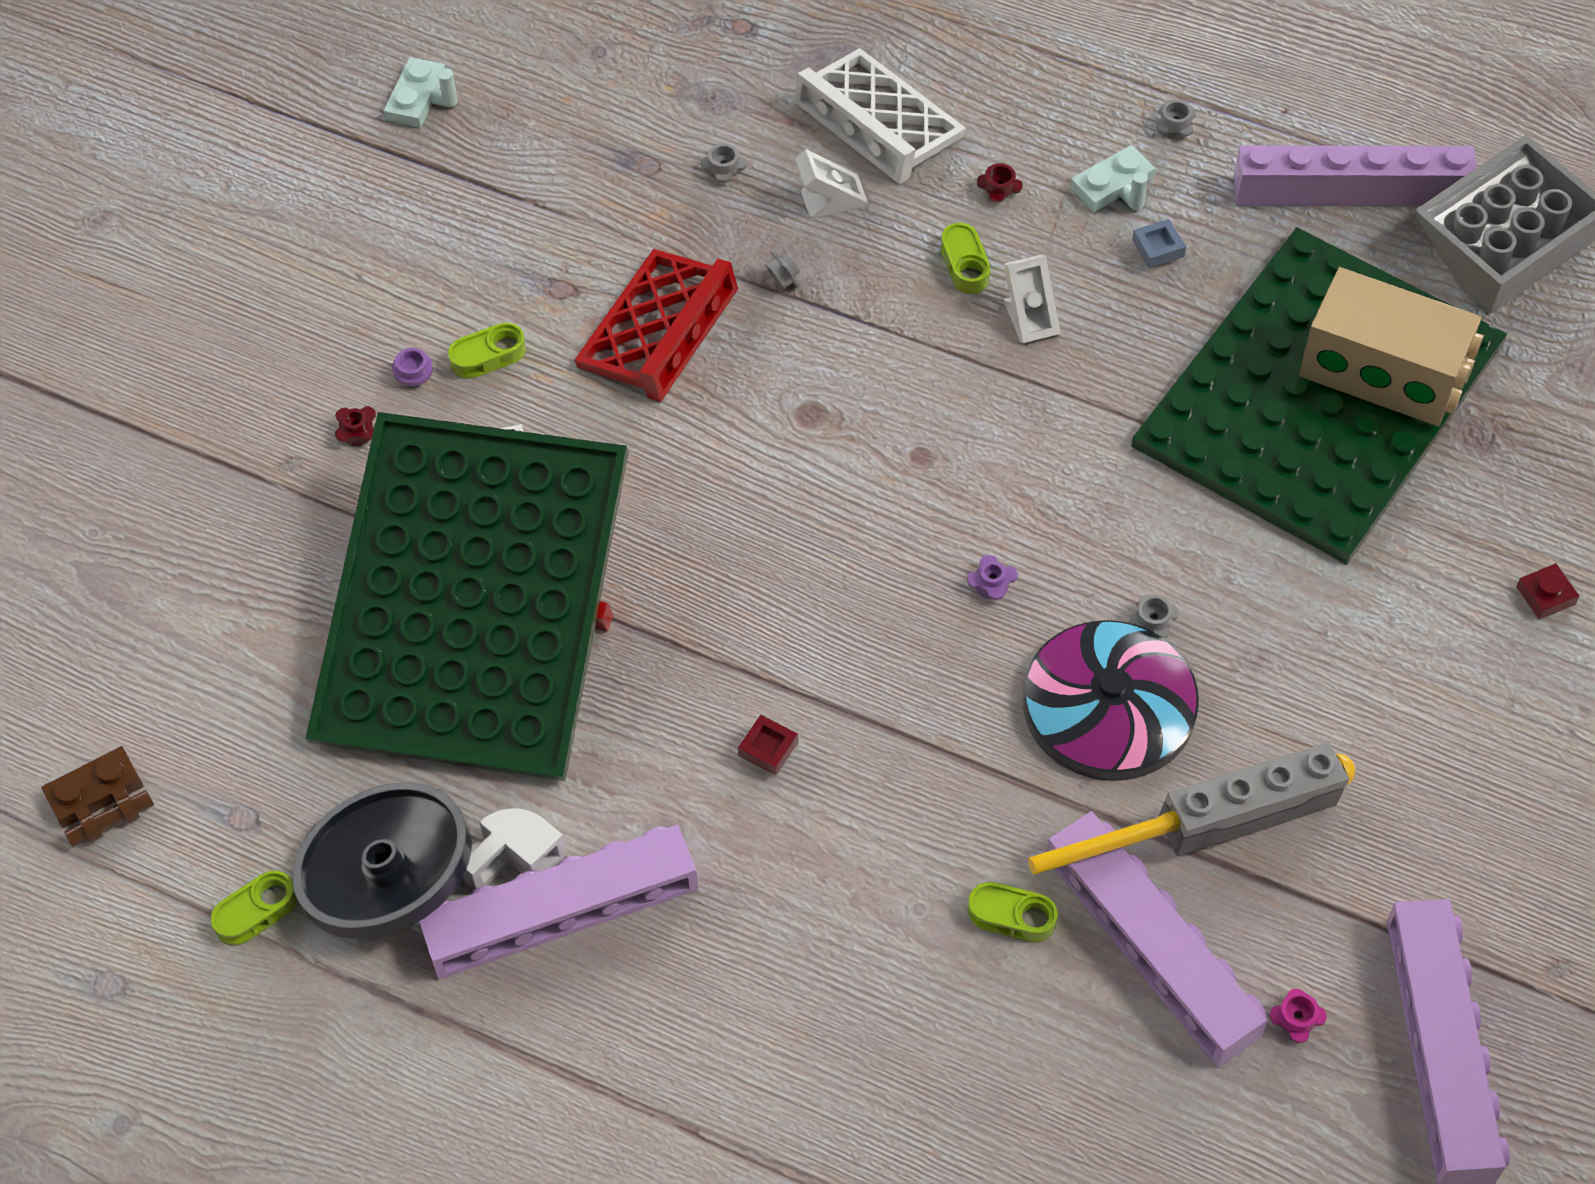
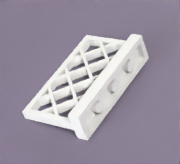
(861, 126)

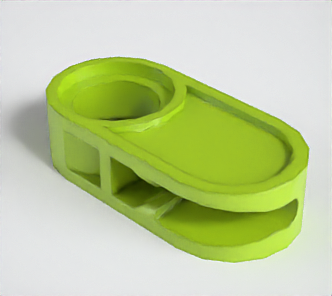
(963, 250)
(479, 355)
(1001, 908)
(246, 915)

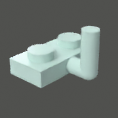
(418, 90)
(1116, 177)

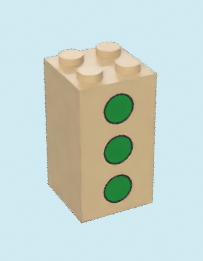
(1391, 347)

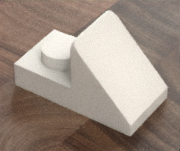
(828, 186)
(1031, 299)

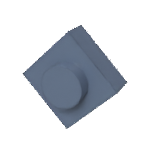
(1158, 243)

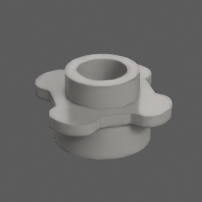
(1176, 118)
(723, 162)
(783, 269)
(1156, 606)

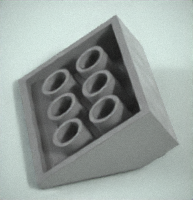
(1509, 222)

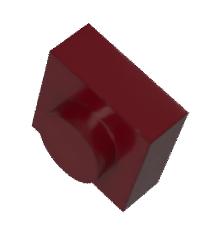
(1547, 591)
(768, 744)

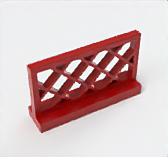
(684, 329)

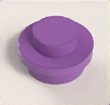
(412, 367)

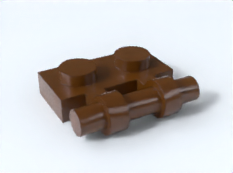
(93, 788)

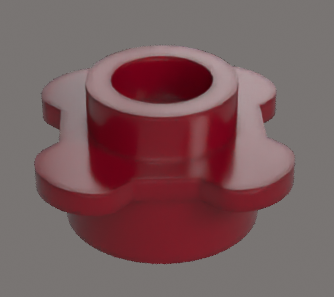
(999, 182)
(355, 434)

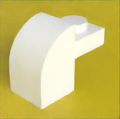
(514, 839)

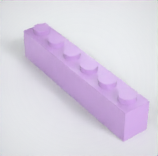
(1347, 174)
(559, 900)
(1162, 945)
(1446, 1043)

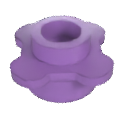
(992, 588)

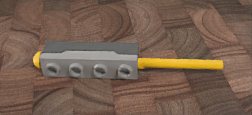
(1226, 806)

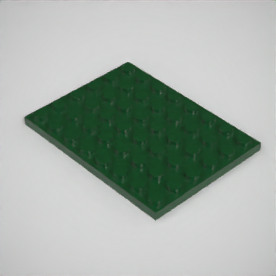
(1283, 442)
(469, 596)

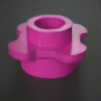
(1303, 1003)

